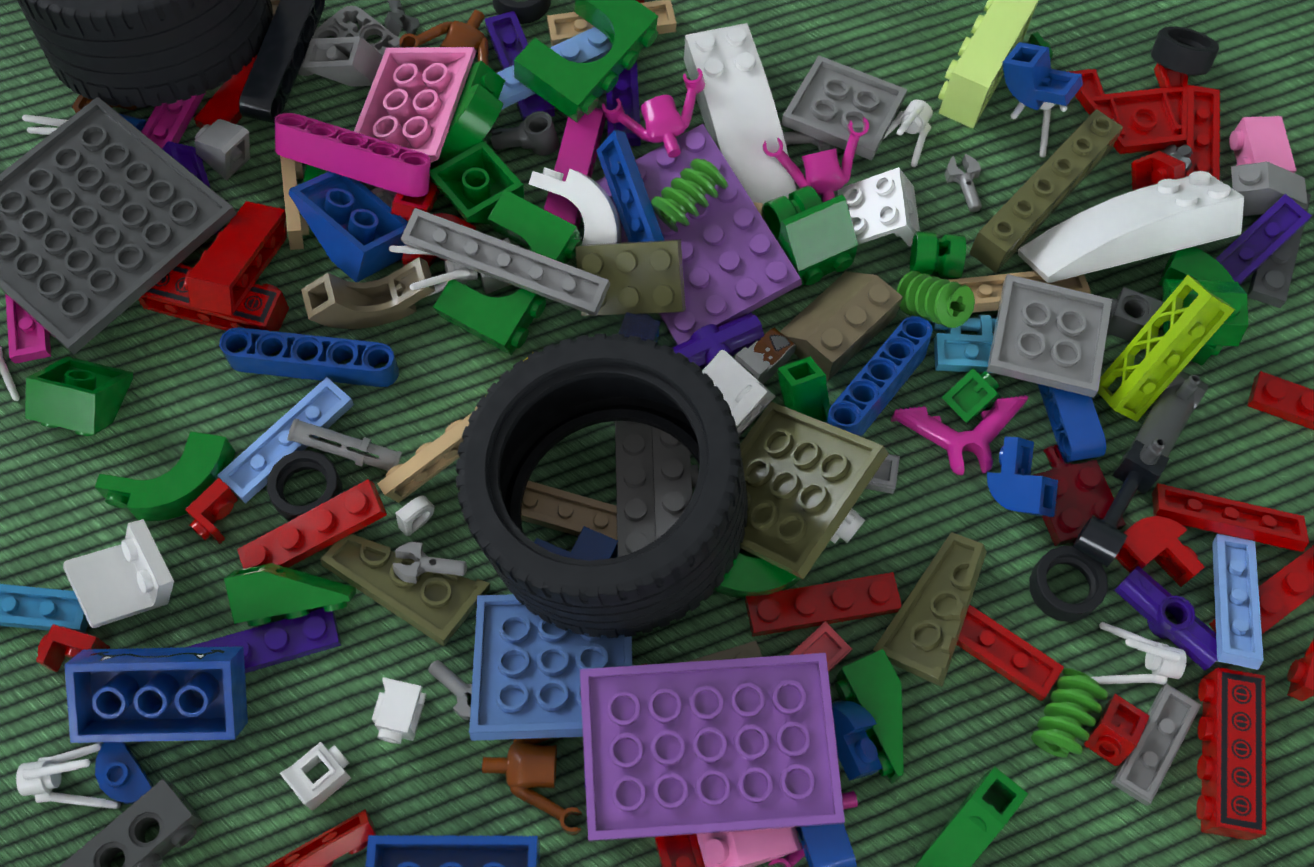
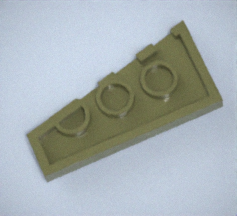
(432, 606)
(932, 616)

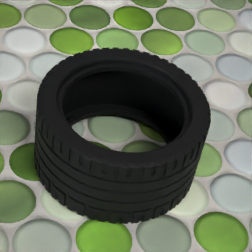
(147, 48)
(585, 386)

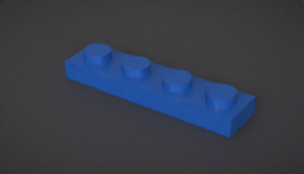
(628, 189)

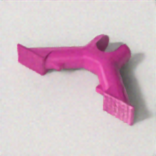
(956, 442)

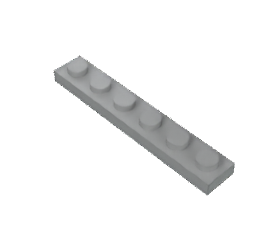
(506, 262)

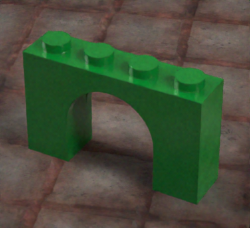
(577, 86)
(507, 318)

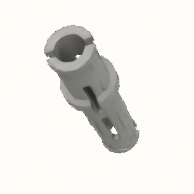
(302, 433)

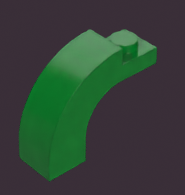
(474, 113)
(1200, 267)
(805, 388)
(174, 491)
(755, 578)

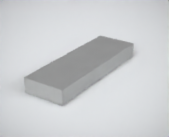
(1159, 743)

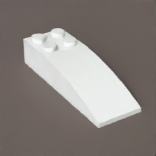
(739, 108)
(1138, 227)

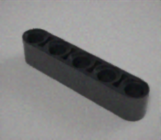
(280, 59)

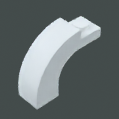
(594, 204)

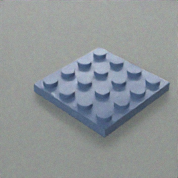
(531, 672)

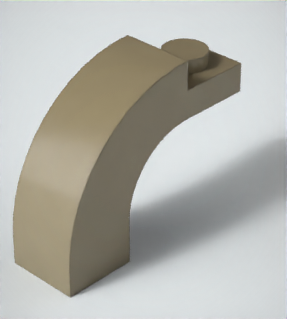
(366, 304)

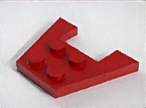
(1148, 117)

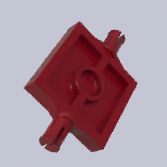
(1080, 495)

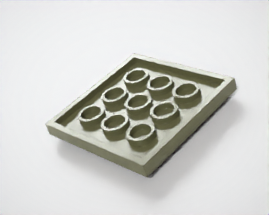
(801, 485)

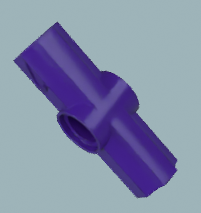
(731, 337)
(1153, 600)

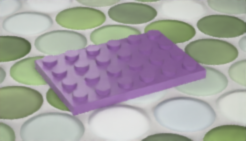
(726, 250)
(709, 747)

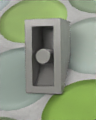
(343, 60)
(223, 147)
(1265, 184)

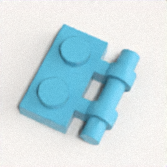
(962, 351)

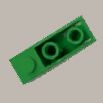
(276, 590)
(879, 690)
(975, 822)

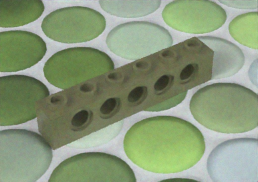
(1045, 191)

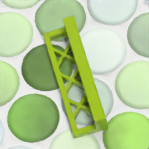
(1165, 354)

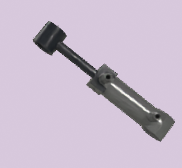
(1142, 464)

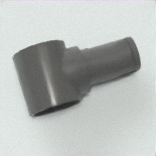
(534, 133)

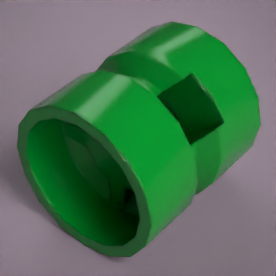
(784, 207)
(938, 255)

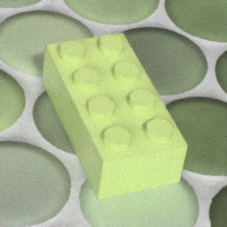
(980, 66)

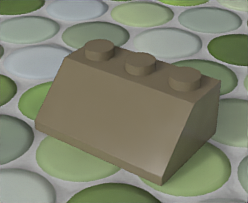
(843, 320)

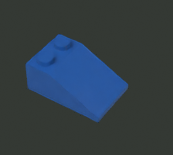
(350, 223)

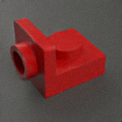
(1154, 168)
(209, 507)
(62, 643)
(1117, 730)

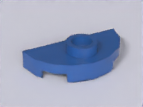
(120, 773)

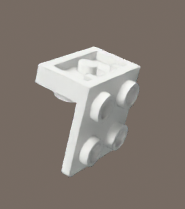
(882, 206)
(739, 388)
(121, 578)

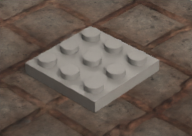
(837, 94)
(1050, 335)

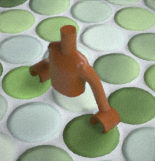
(457, 35)
(532, 767)

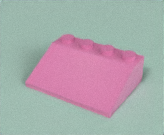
(416, 96)

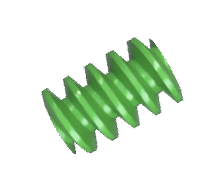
(687, 192)
(936, 299)
(1068, 713)

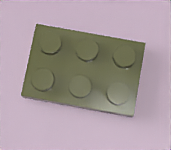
(640, 274)

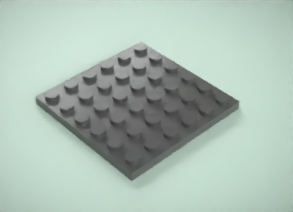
(97, 223)

